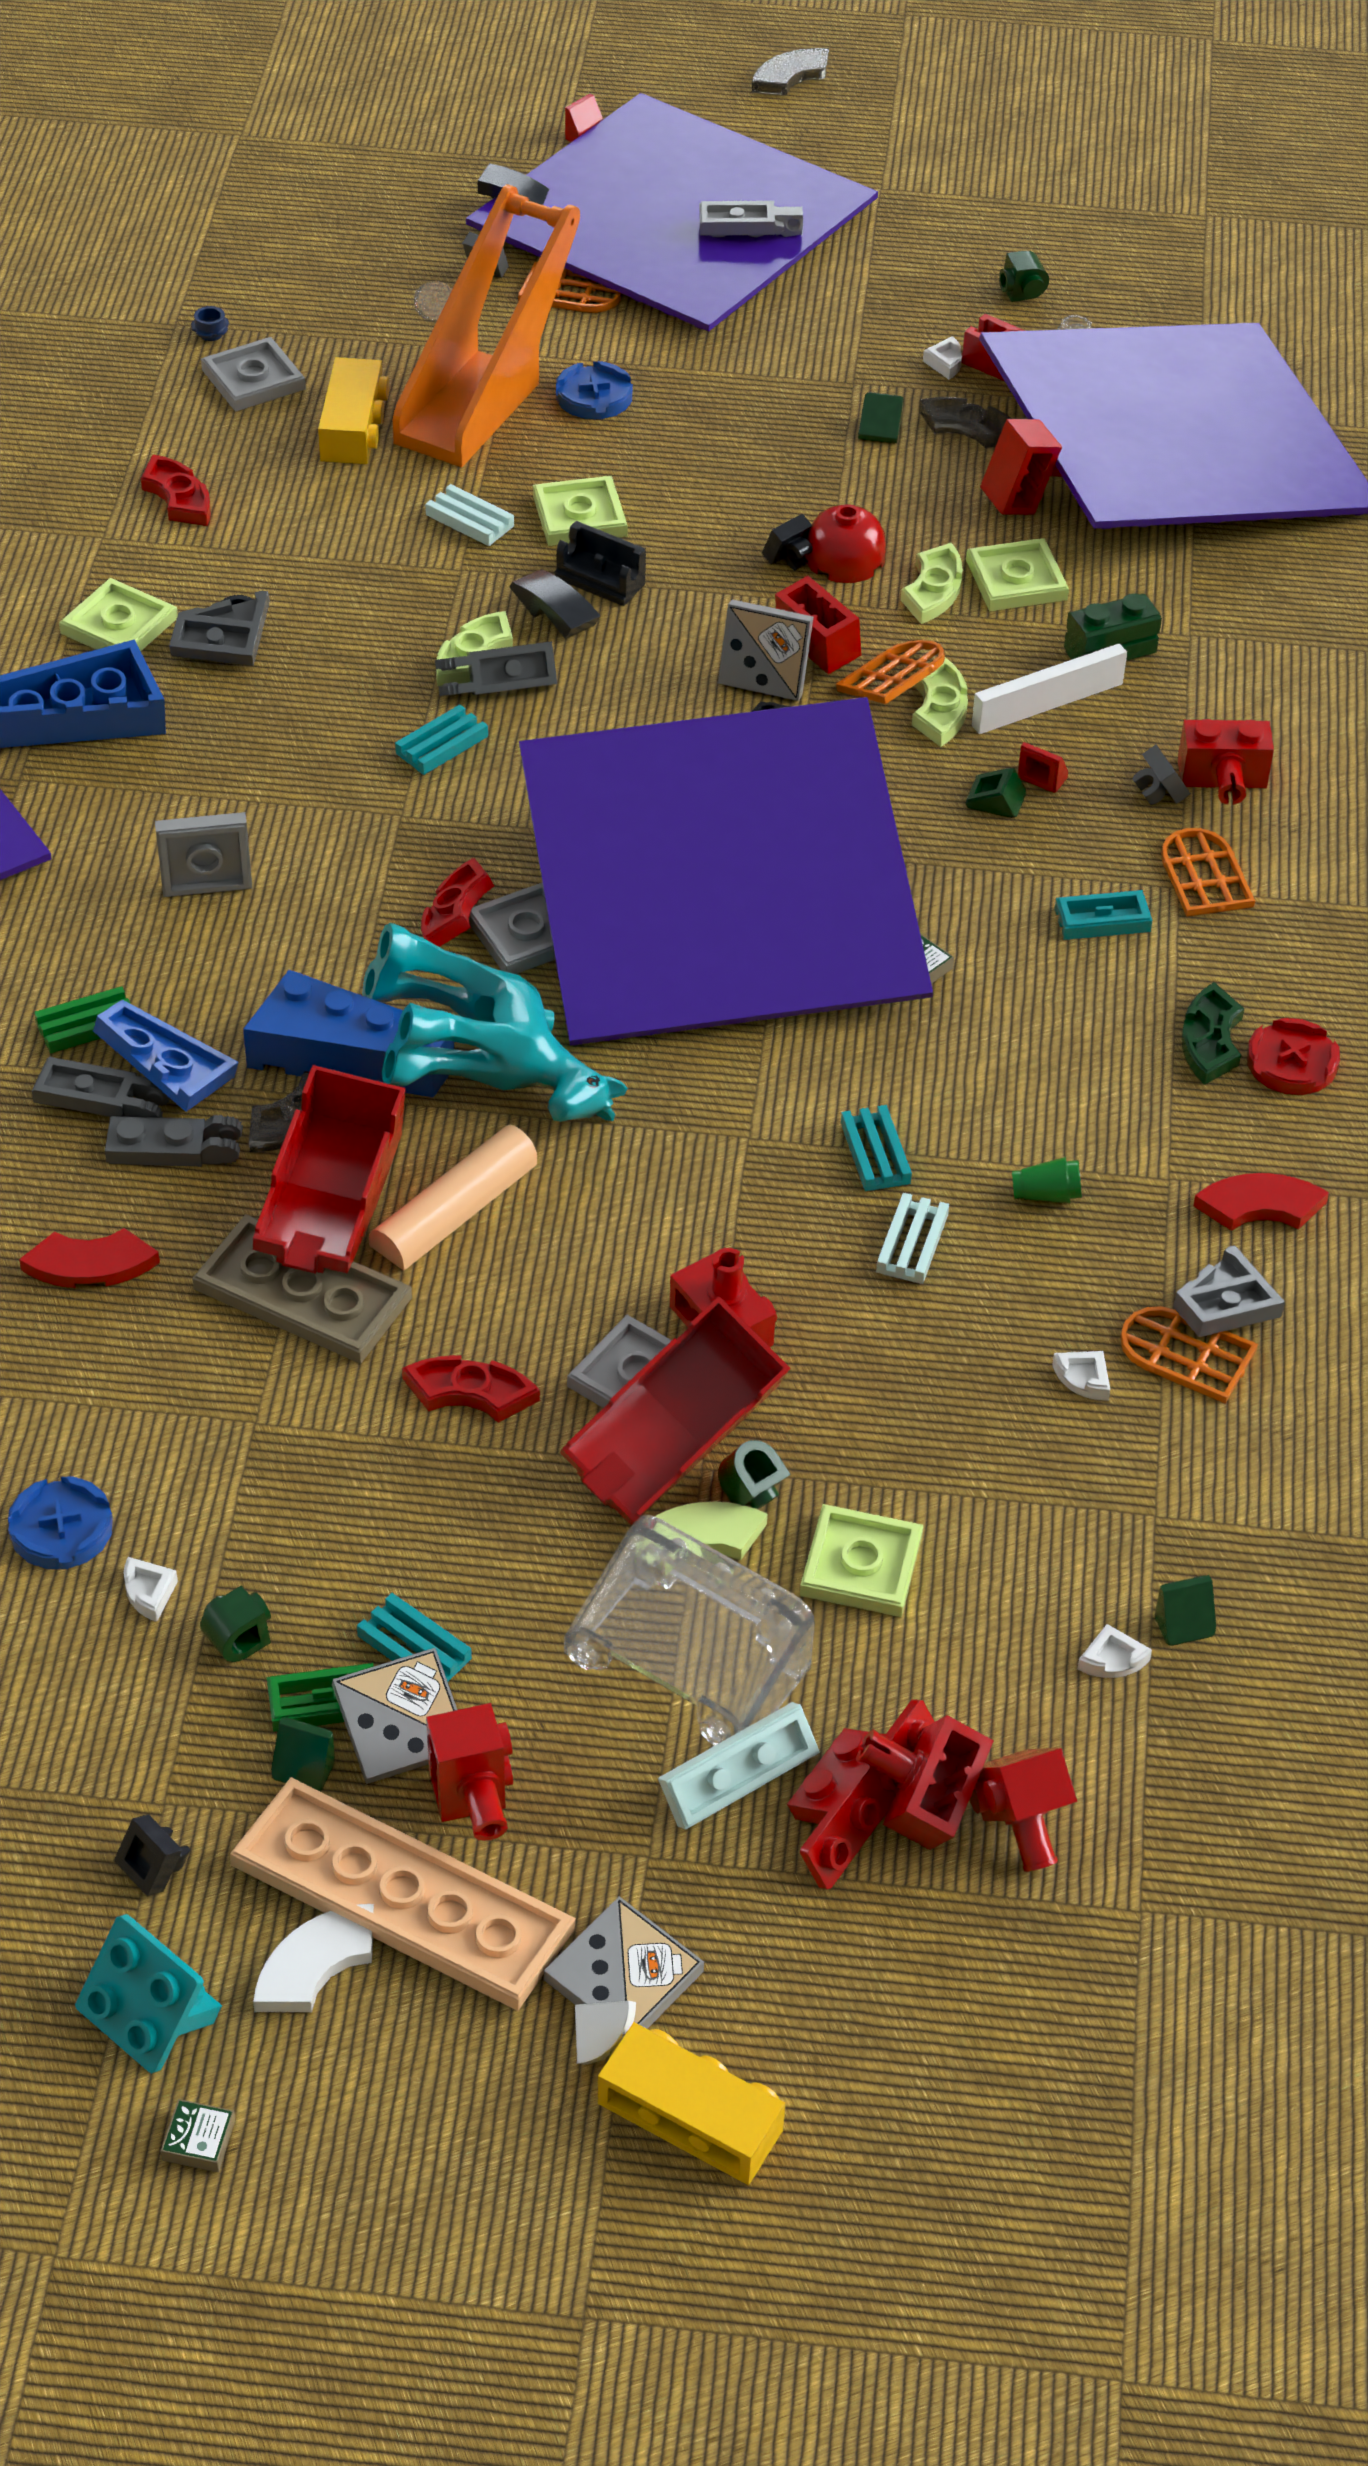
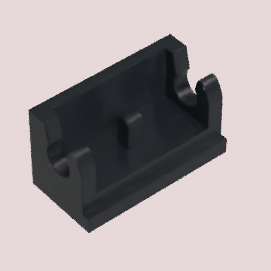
(601, 564)

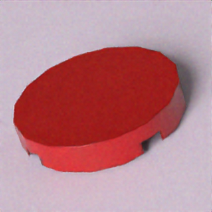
(1293, 1056)

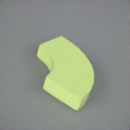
(936, 585)
(480, 634)
(943, 704)
(719, 1525)

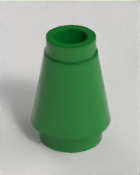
(1048, 1181)

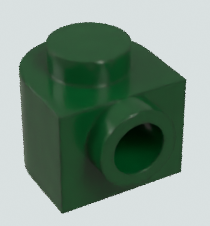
(1023, 276)
(752, 1474)
(237, 1624)

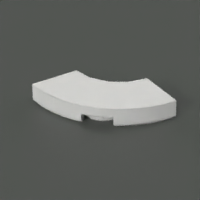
(309, 1960)

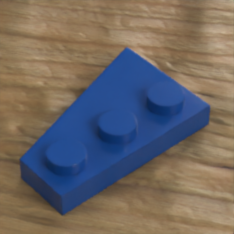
(164, 1055)

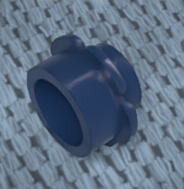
(210, 323)

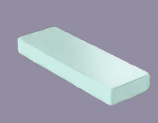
(738, 1765)

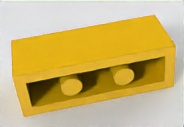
(352, 410)
(691, 2102)

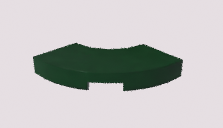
(1207, 1033)

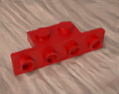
(849, 1796)

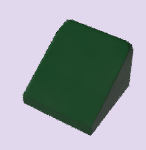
(881, 417)
(997, 793)
(1186, 1610)
(303, 1753)

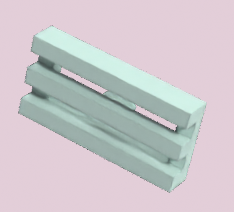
(464, 512)
(920, 1211)

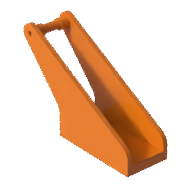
(465, 394)

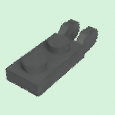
(502, 669)
(97, 1090)
(172, 1141)

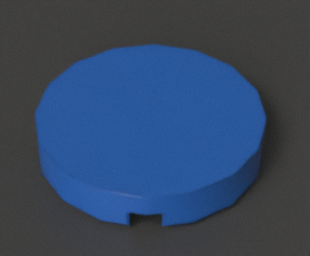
(594, 390)
(60, 1523)

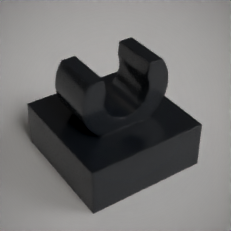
(790, 543)
(150, 1855)

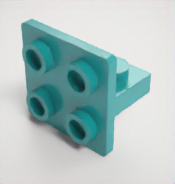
(144, 1995)

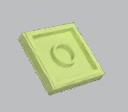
(581, 500)
(1017, 574)
(118, 615)
(861, 1560)

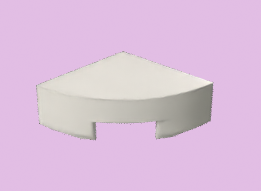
(944, 357)
(1083, 1373)
(148, 1586)
(1113, 1655)
(601, 2028)

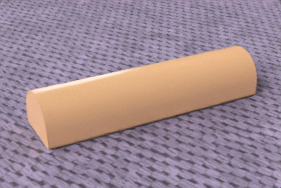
(454, 1197)

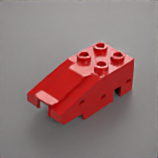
(330, 1171)
(674, 1411)

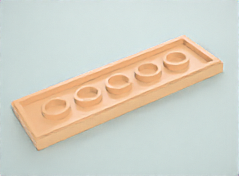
(420, 1895)

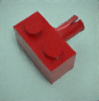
(1021, 466)
(835, 628)
(1226, 756)
(721, 1276)
(470, 1767)
(931, 1780)
(1019, 1793)

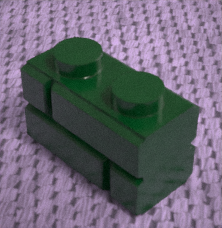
(1125, 621)

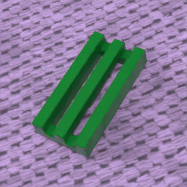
(78, 1014)
(314, 1708)

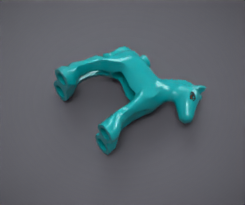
(497, 1015)

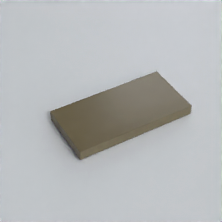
(328, 1308)

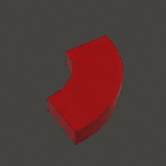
(175, 483)
(454, 903)
(1261, 1198)
(79, 1261)
(474, 1384)

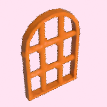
(604, 303)
(910, 649)
(1197, 883)
(1195, 1367)

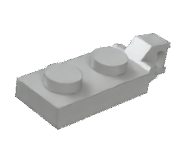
(749, 219)

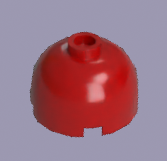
(846, 544)

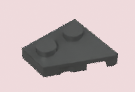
(221, 631)
(1227, 1296)

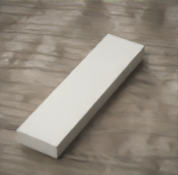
(1049, 688)

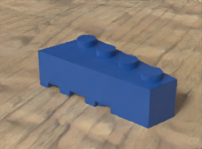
(82, 699)
(327, 1027)

